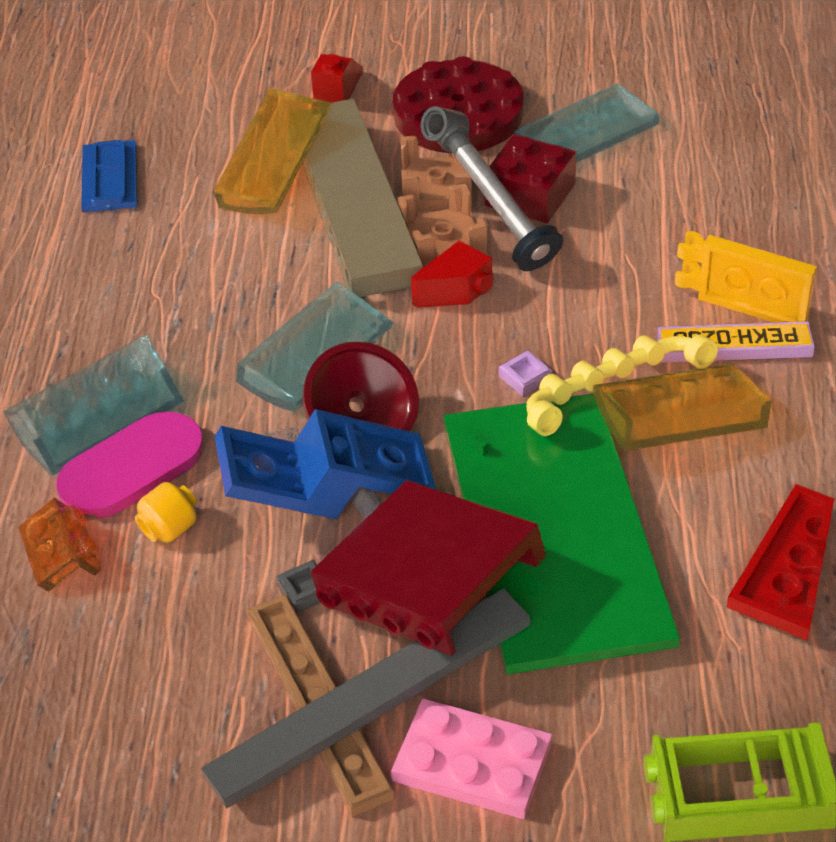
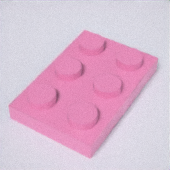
(472, 758)

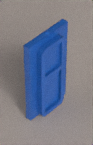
(109, 175)

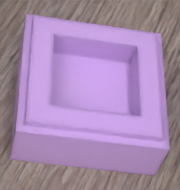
(524, 373)

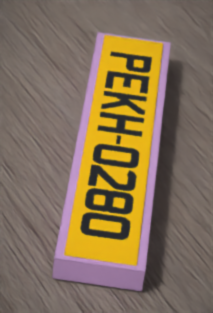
(747, 340)

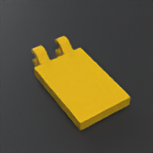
(746, 278)

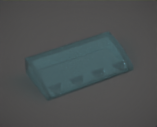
(282, 361)

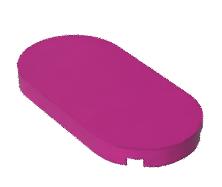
(130, 464)

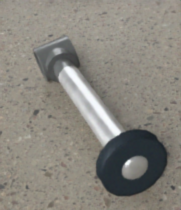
(451, 131)

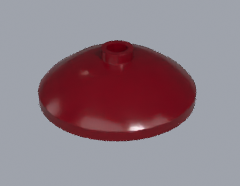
(364, 376)

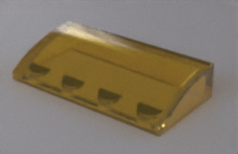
(270, 153)
(682, 406)

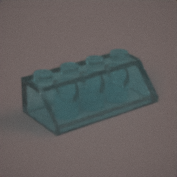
(93, 404)

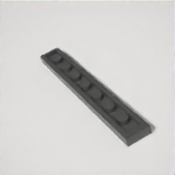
(359, 701)

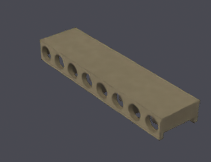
(359, 206)

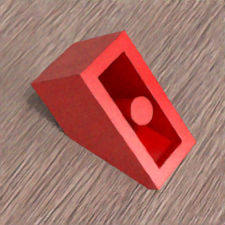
(335, 77)
(453, 278)

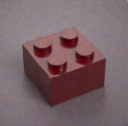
(535, 175)

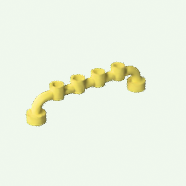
(547, 418)

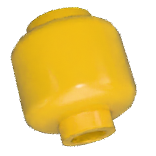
(166, 512)

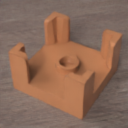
(430, 177)
(441, 229)

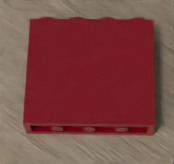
(423, 563)

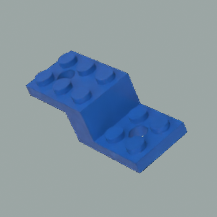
(322, 465)

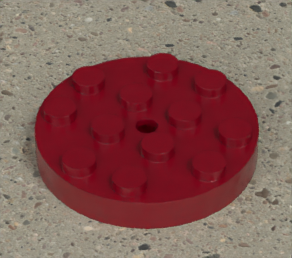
(478, 89)

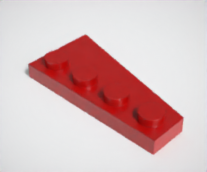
(786, 567)

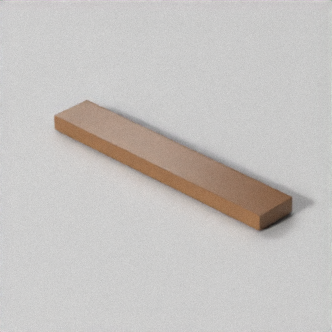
(305, 680)

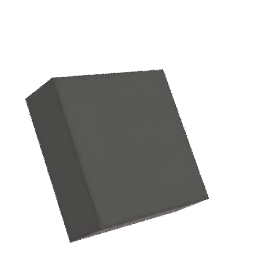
(299, 586)

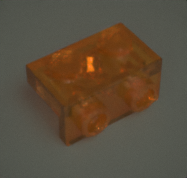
(58, 543)

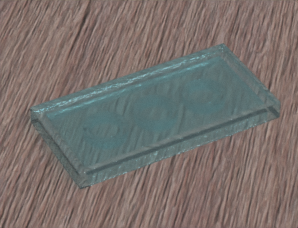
(594, 122)

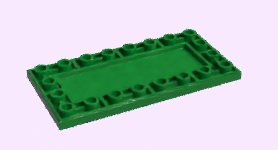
(598, 581)

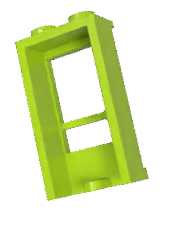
(806, 769)

